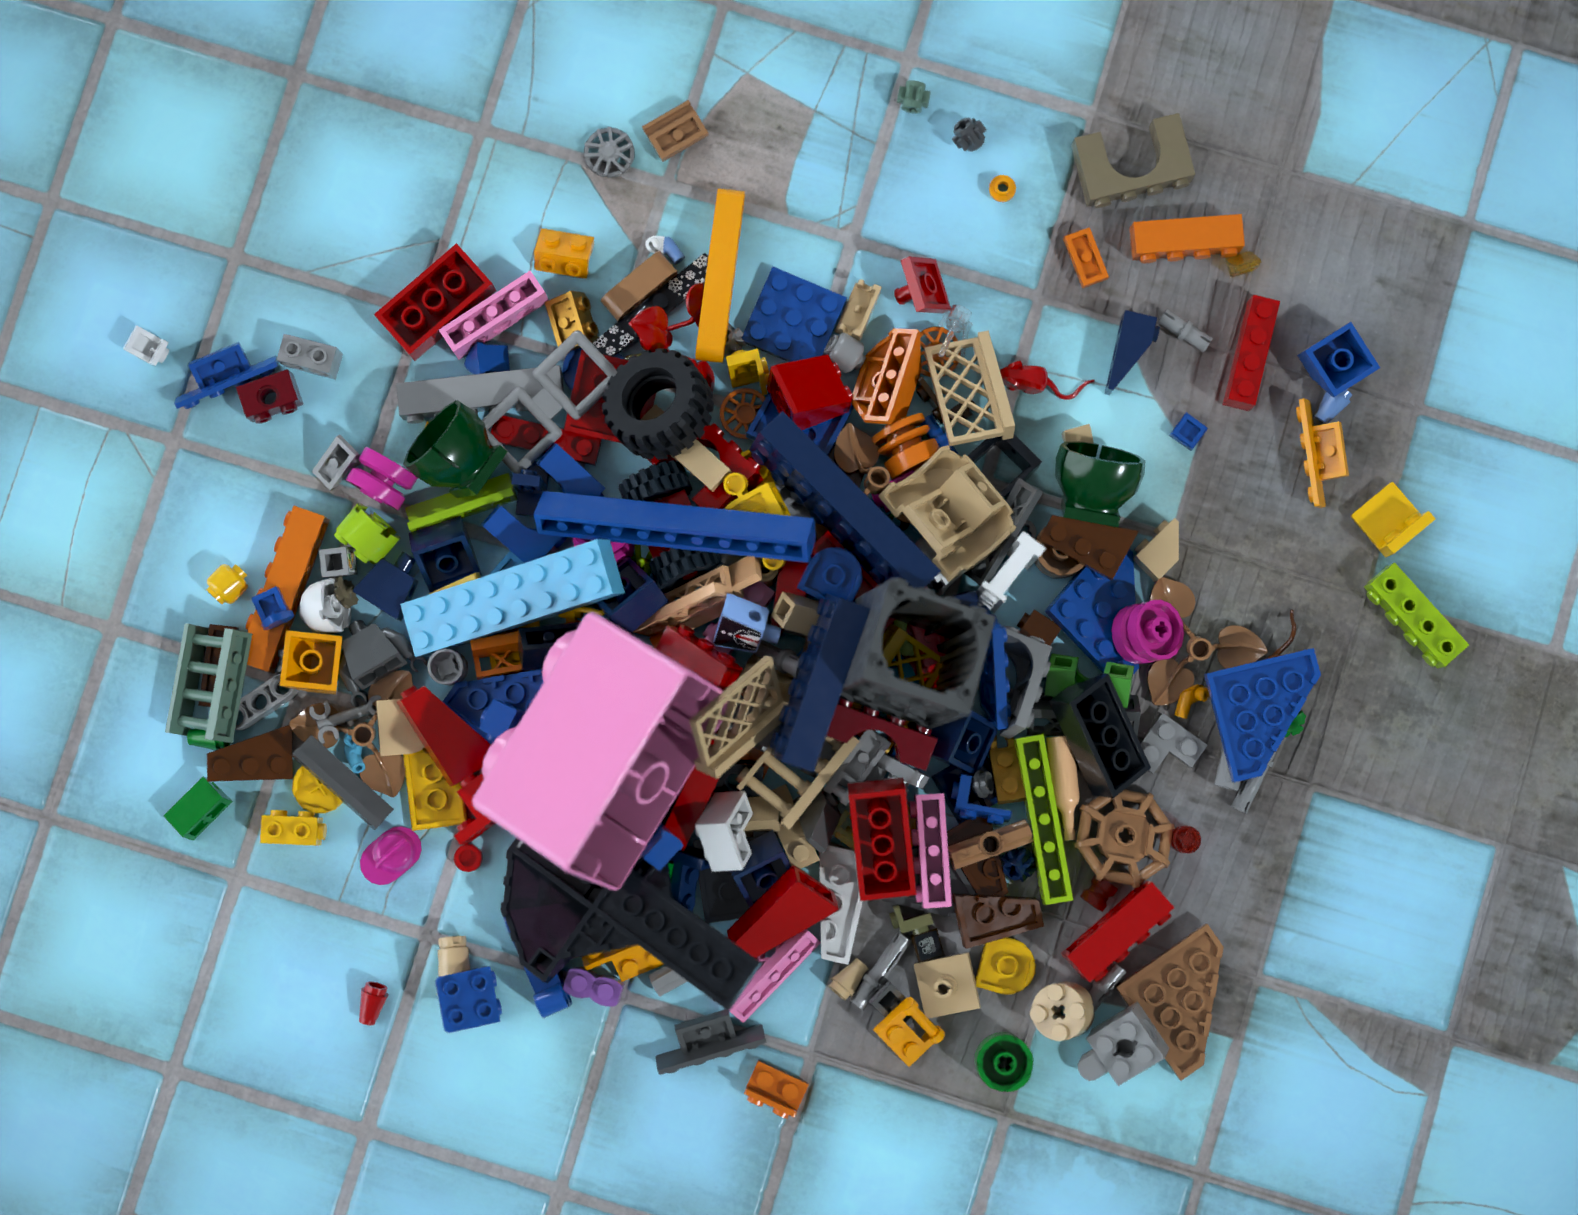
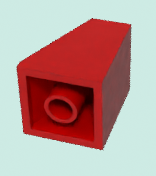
(809, 390)

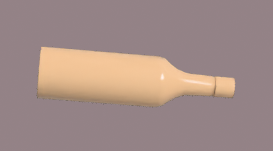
(1064, 781)

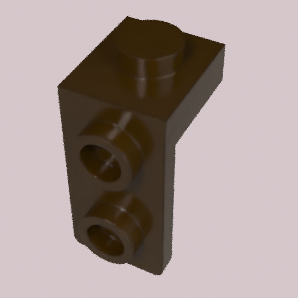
(926, 394)

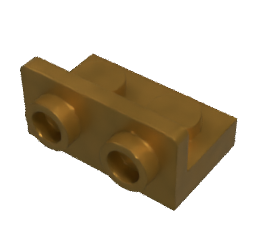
(571, 313)

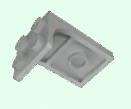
(1031, 664)

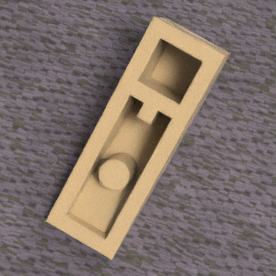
(798, 850)

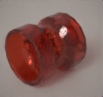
(1098, 893)

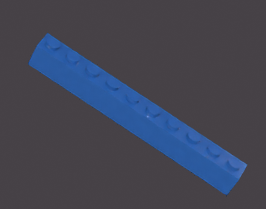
(676, 526)

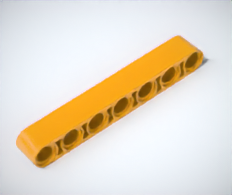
(720, 275)

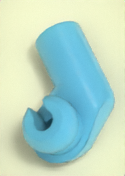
(353, 754)

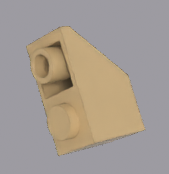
(1161, 552)

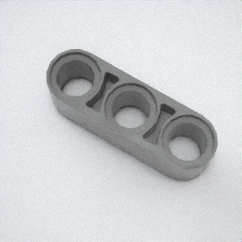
(274, 698)

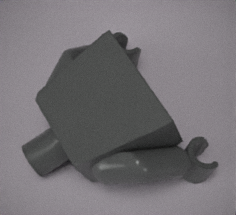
(371, 656)

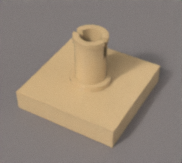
(947, 985)

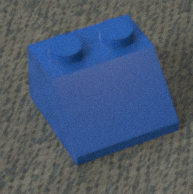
(1339, 360)

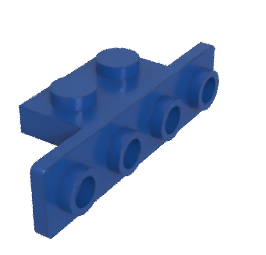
(222, 370)

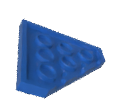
(1088, 609)
(471, 698)
(1257, 707)

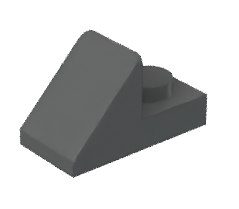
(888, 999)

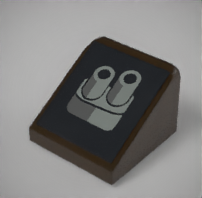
(927, 945)

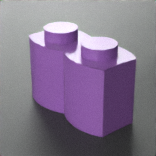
(586, 983)

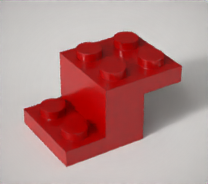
(472, 828)

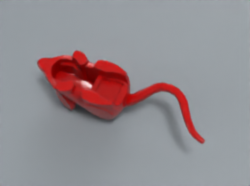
(1033, 380)

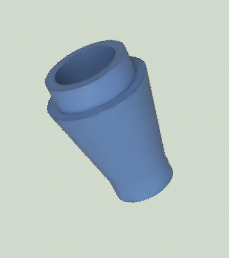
(1332, 406)

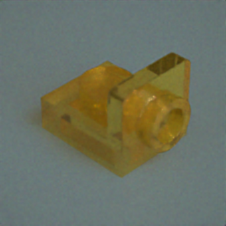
(846, 835)

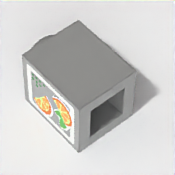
(338, 562)

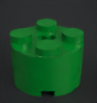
(988, 1056)

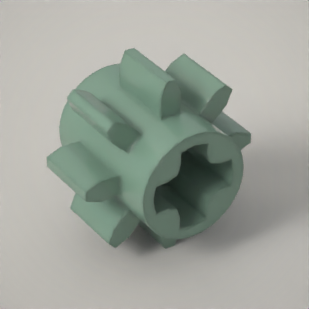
(913, 96)

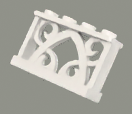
(1022, 555)

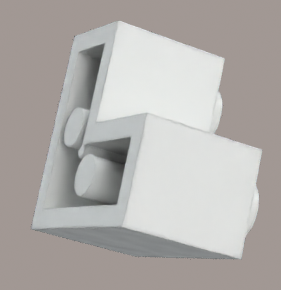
(723, 832)

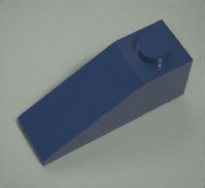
(1133, 339)

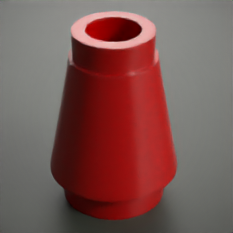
(372, 1001)

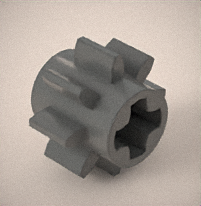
(969, 134)

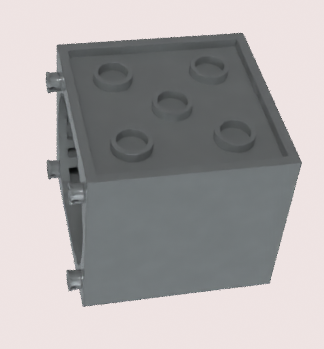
(968, 632)

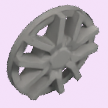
(609, 152)

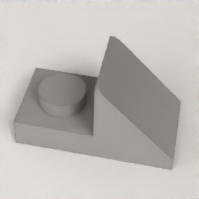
(336, 463)

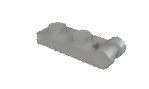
(858, 763)

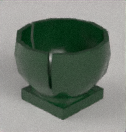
(454, 452)
(1095, 486)

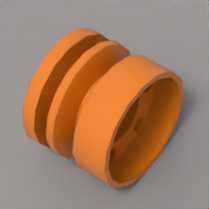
(905, 444)

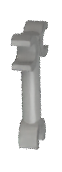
(325, 722)

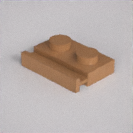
(675, 131)

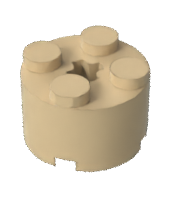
(1047, 1011)

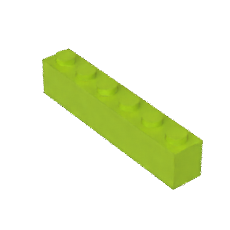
(1043, 820)

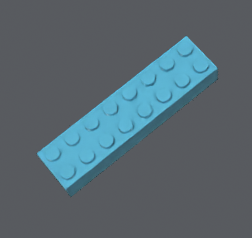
(513, 597)

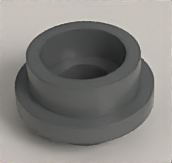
(982, 783)

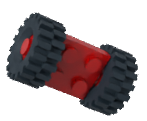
(669, 485)

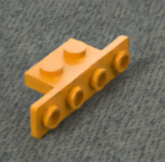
(1324, 452)
(627, 961)

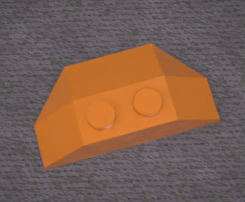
(888, 377)

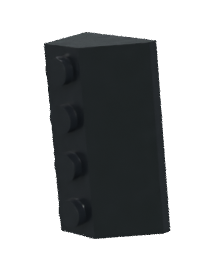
(1100, 735)

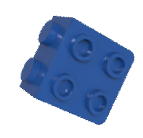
(468, 999)

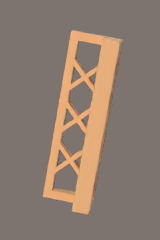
(690, 602)

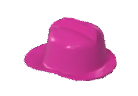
(390, 855)

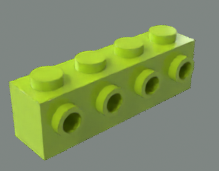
(1415, 616)

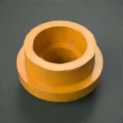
(1001, 196)

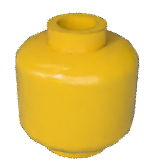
(227, 583)

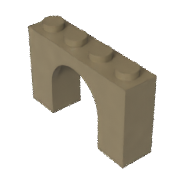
(1104, 184)

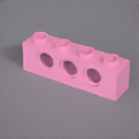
(494, 314)

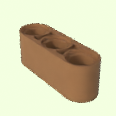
(638, 285)

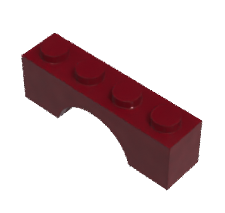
(911, 744)

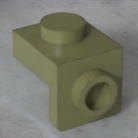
(916, 924)

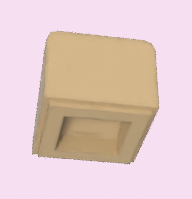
(1077, 434)

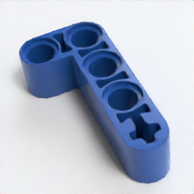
(548, 997)

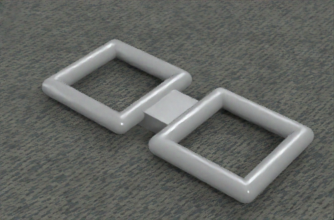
(550, 400)

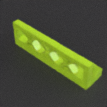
(447, 506)

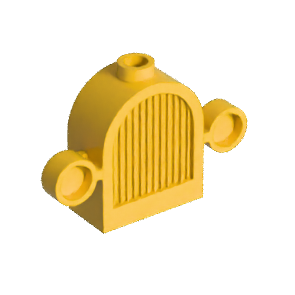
(760, 500)

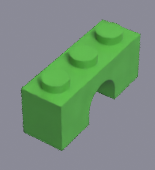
(1065, 672)

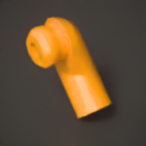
(1190, 696)

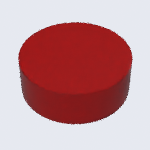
(468, 857)

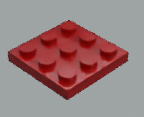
(586, 380)

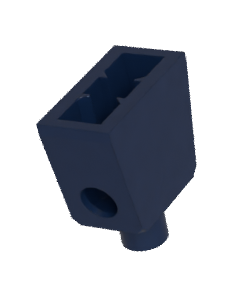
(389, 585)

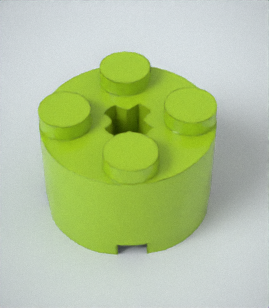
(367, 534)

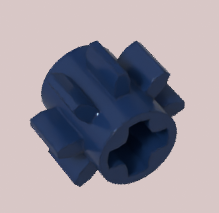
(1018, 864)

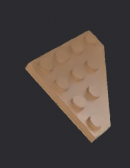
(1179, 996)

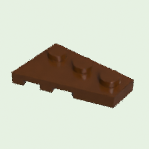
(1089, 543)
(256, 758)
(986, 875)
(994, 917)

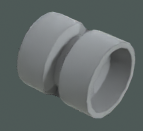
(447, 667)

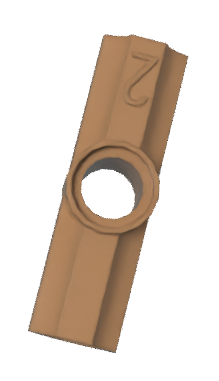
(1006, 839)

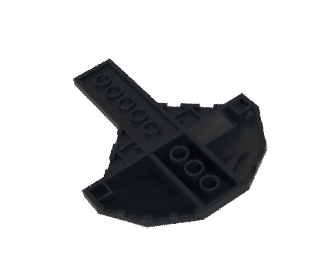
(568, 917)

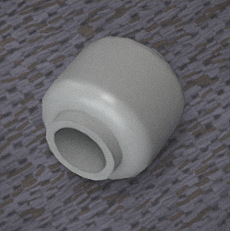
(845, 352)

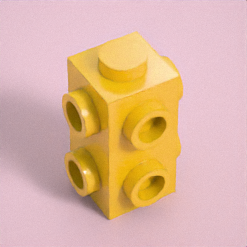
(292, 830)

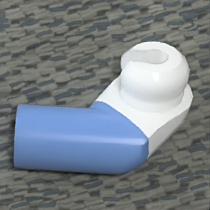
(665, 246)

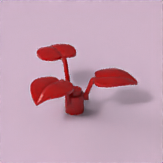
(654, 334)

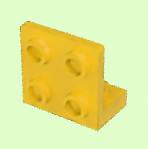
(1390, 519)

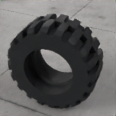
(637, 383)

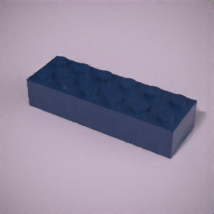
(819, 682)

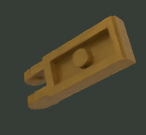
(1006, 773)

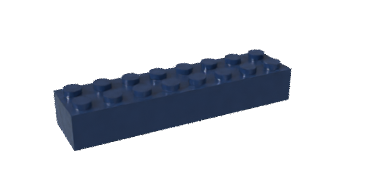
(840, 504)

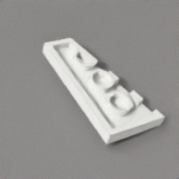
(838, 930)

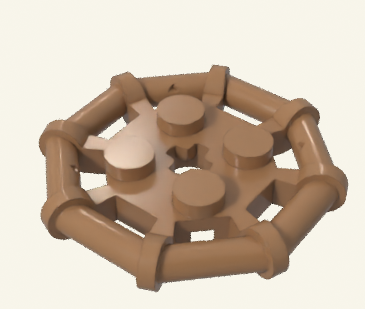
(1133, 850)

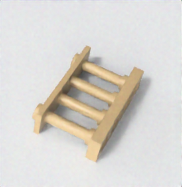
(806, 790)

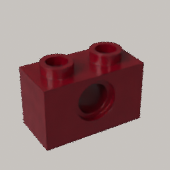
(254, 393)

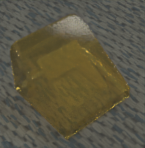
(1242, 263)

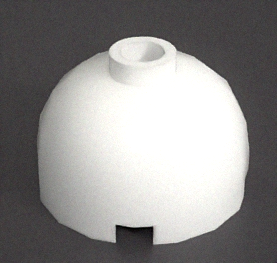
(322, 610)

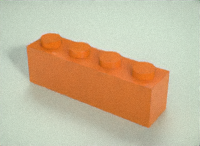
(1187, 237)

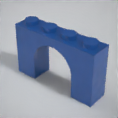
(525, 541)

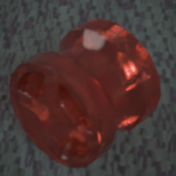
(1191, 839)

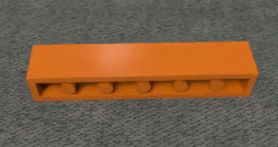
(290, 572)

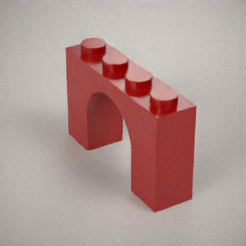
(729, 455)

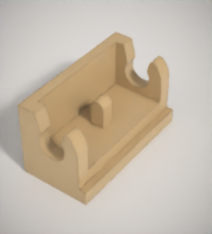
(858, 309)

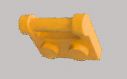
(902, 1038)

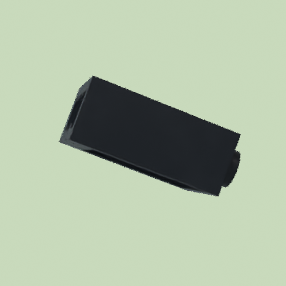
(1016, 451)

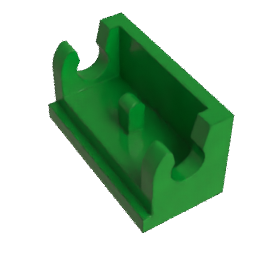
(197, 809)

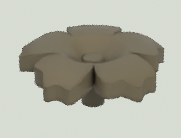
(344, 592)

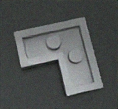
(1170, 737)

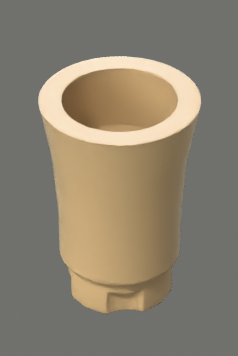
(453, 955)

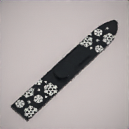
(666, 297)

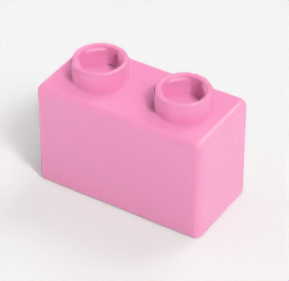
(596, 752)

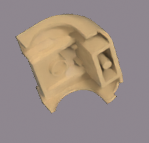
(952, 510)

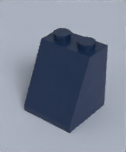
(963, 742)

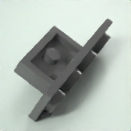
(708, 1039)

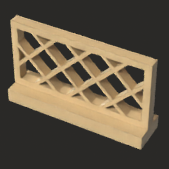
(993, 390)
(747, 729)

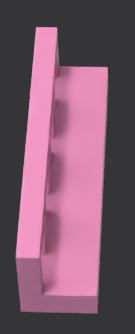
(774, 972)

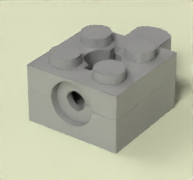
(1123, 1046)

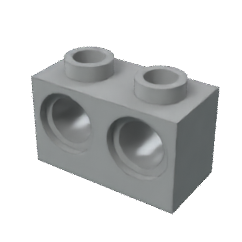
(309, 356)

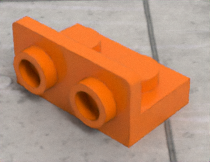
(775, 1089)

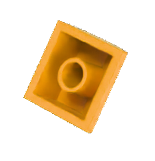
(311, 662)

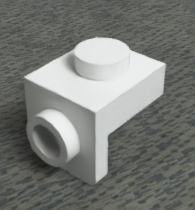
(146, 346)

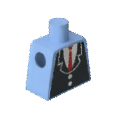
(744, 625)

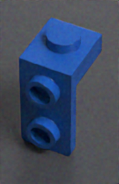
(970, 811)

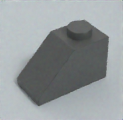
(820, 819)

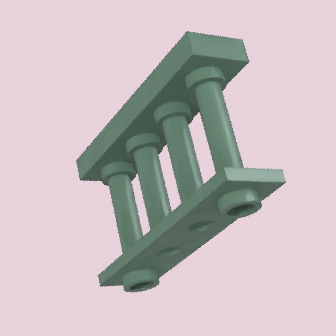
(227, 688)

